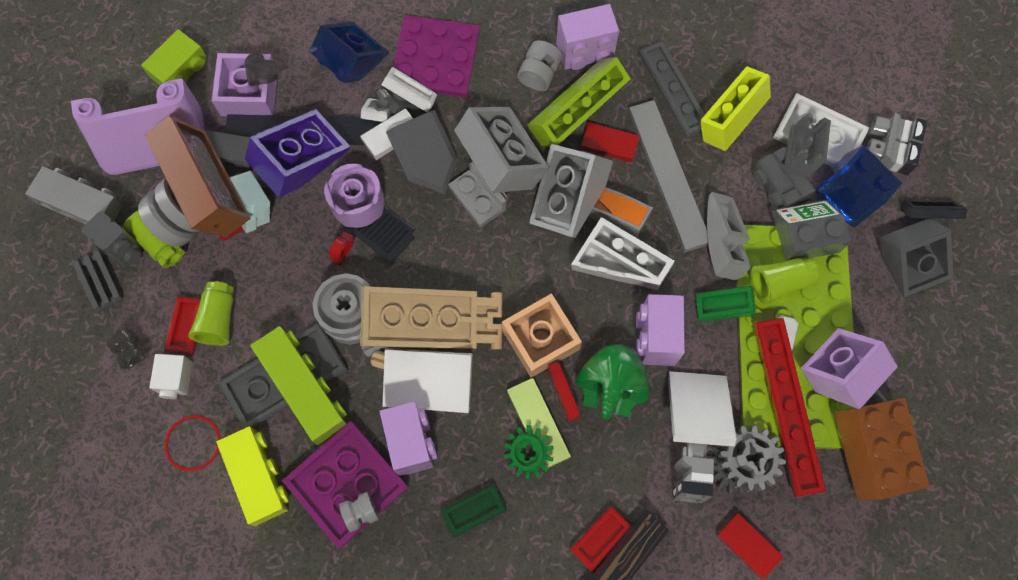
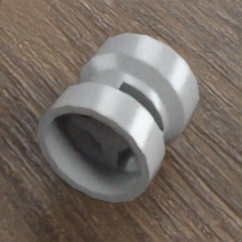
(359, 511)

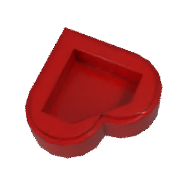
(341, 248)

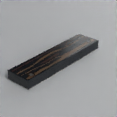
(632, 549)

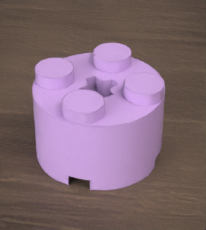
(354, 195)

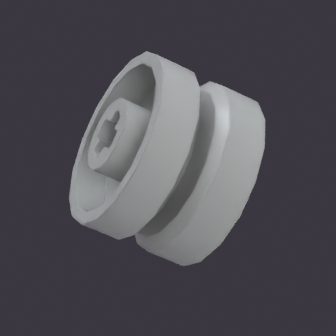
(164, 216)
(331, 307)

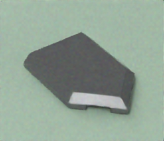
(424, 151)

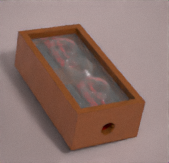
(197, 177)

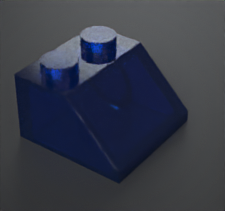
(347, 51)
(858, 185)

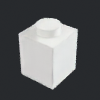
(170, 375)

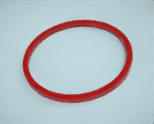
(171, 429)

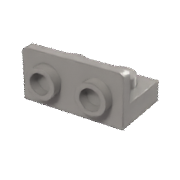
(477, 197)

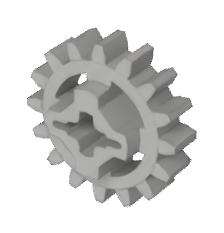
(754, 470)

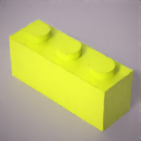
(736, 108)
(253, 475)

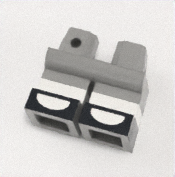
(900, 142)
(697, 475)

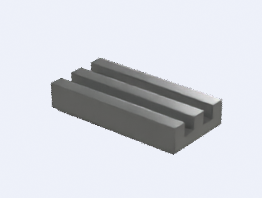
(88, 261)

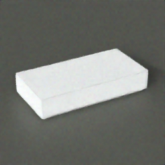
(409, 89)
(376, 138)

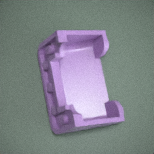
(119, 136)

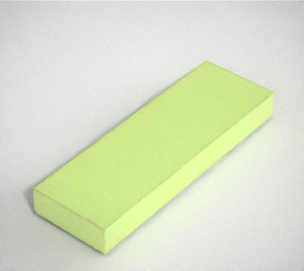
(534, 412)

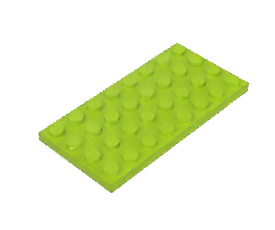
(819, 313)

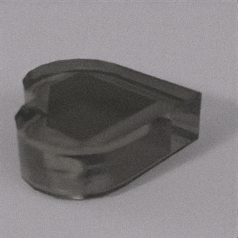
(260, 70)

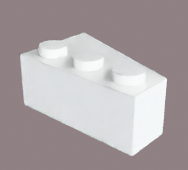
(621, 257)

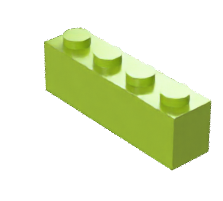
(579, 102)
(298, 384)

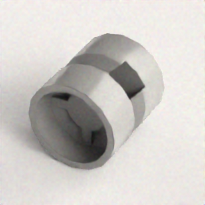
(539, 65)

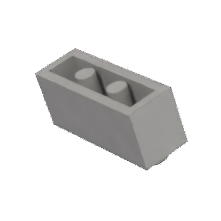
(72, 197)

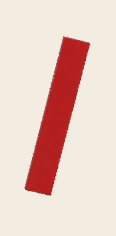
(789, 408)

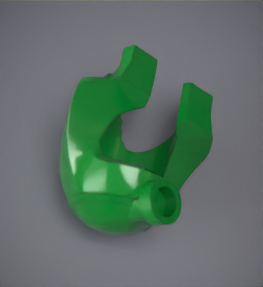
(618, 371)

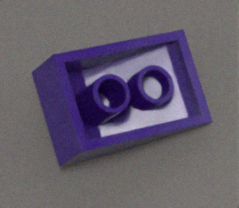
(294, 152)

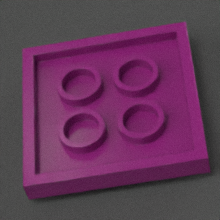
(437, 54)
(339, 473)

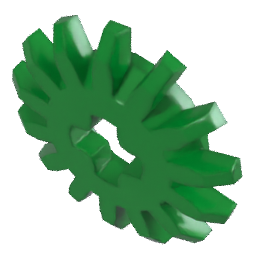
(519, 458)

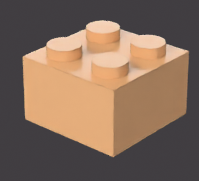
(541, 335)

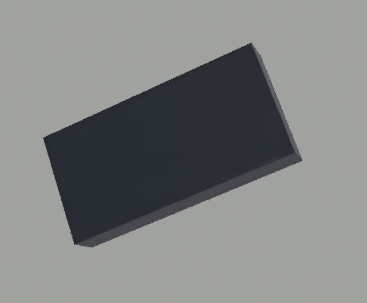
(933, 209)

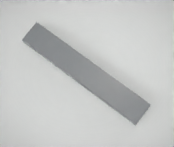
(669, 176)

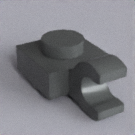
(391, 101)

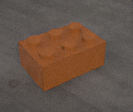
(881, 450)

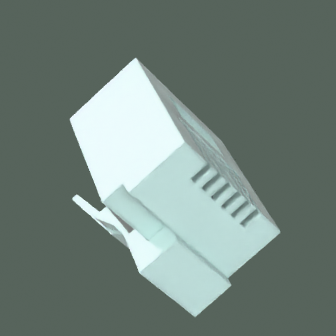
(253, 199)

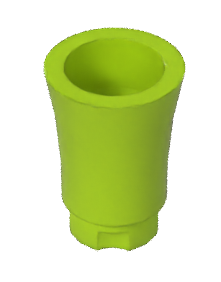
(160, 251)
(783, 278)
(213, 315)

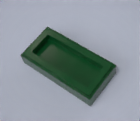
(473, 511)

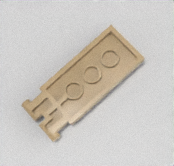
(429, 318)

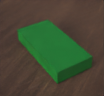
(726, 304)

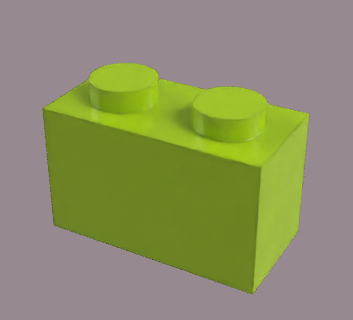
(175, 59)

